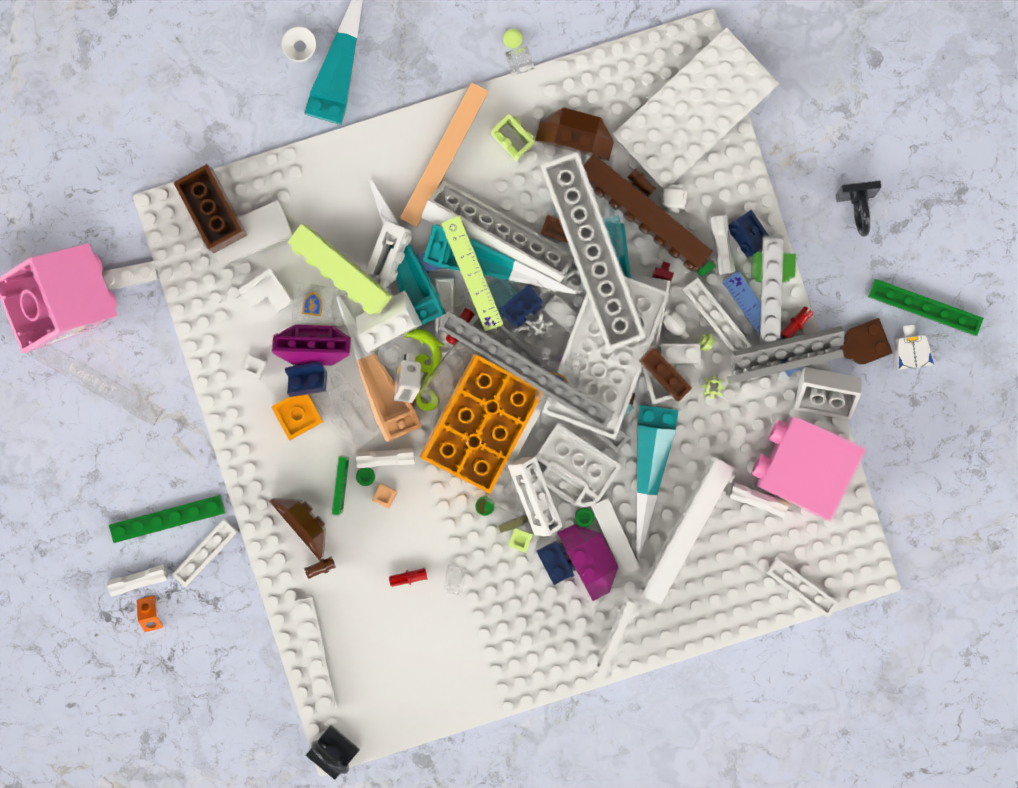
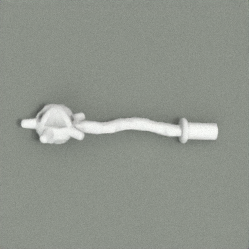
(535, 327)

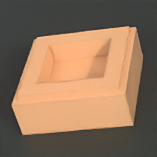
(384, 495)

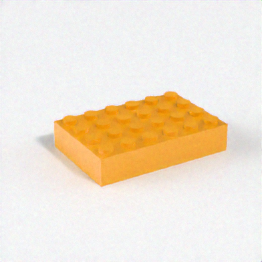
(481, 424)

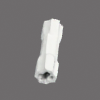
(720, 230)
(388, 457)
(758, 499)
(137, 580)

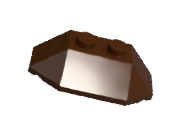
(576, 133)
(303, 522)

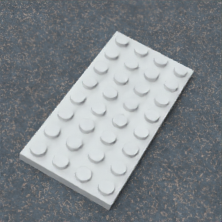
(695, 109)
(611, 374)

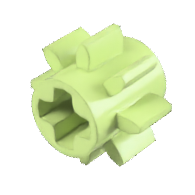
(718, 387)

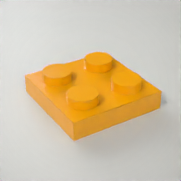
(297, 415)

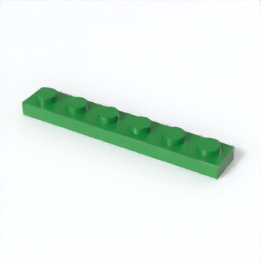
(925, 307)
(167, 519)

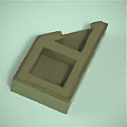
(514, 523)

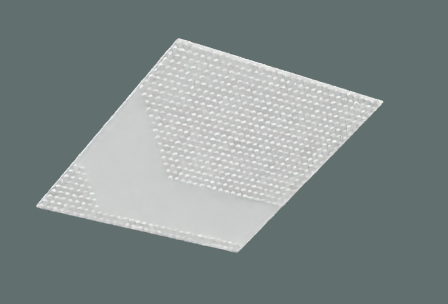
(434, 662)

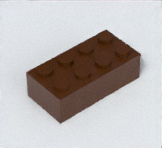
(210, 208)

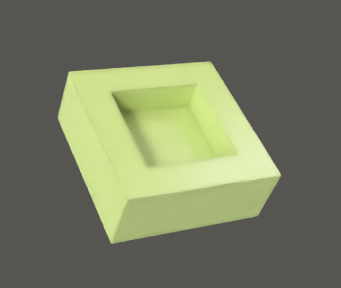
(520, 540)

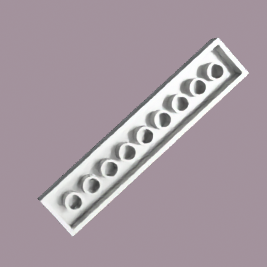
(592, 251)

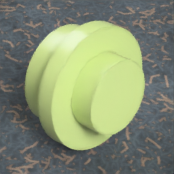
(512, 38)
(706, 342)

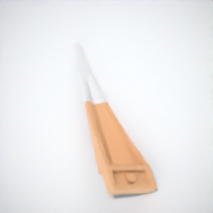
(392, 416)

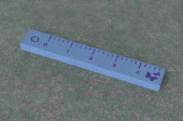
(748, 304)

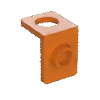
(148, 613)

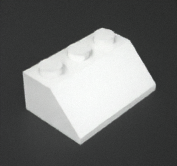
(393, 322)
(828, 393)

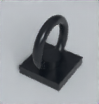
(858, 195)
(333, 752)

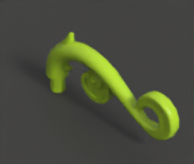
(434, 344)

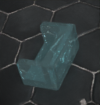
(614, 232)
(501, 292)

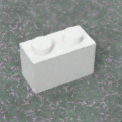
(681, 353)

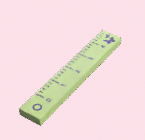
(472, 273)

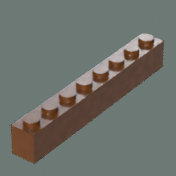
(646, 214)

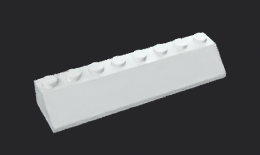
(499, 232)
(686, 530)

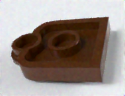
(866, 342)

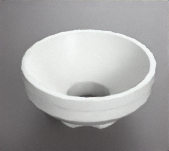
(295, 35)

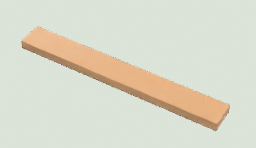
(444, 154)

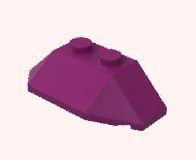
(311, 344)
(590, 558)

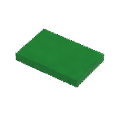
(340, 485)

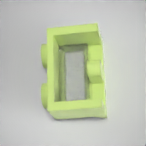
(513, 137)

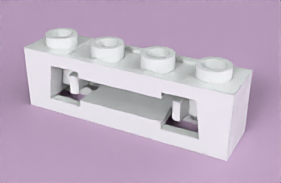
(393, 235)
(535, 496)

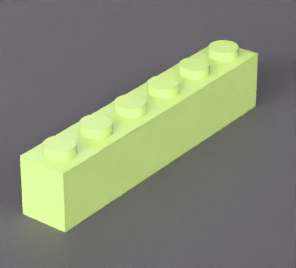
(340, 269)

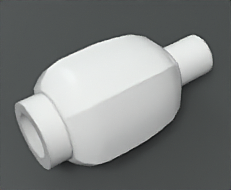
(674, 324)

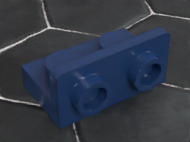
(748, 233)
(521, 306)
(306, 379)
(555, 562)

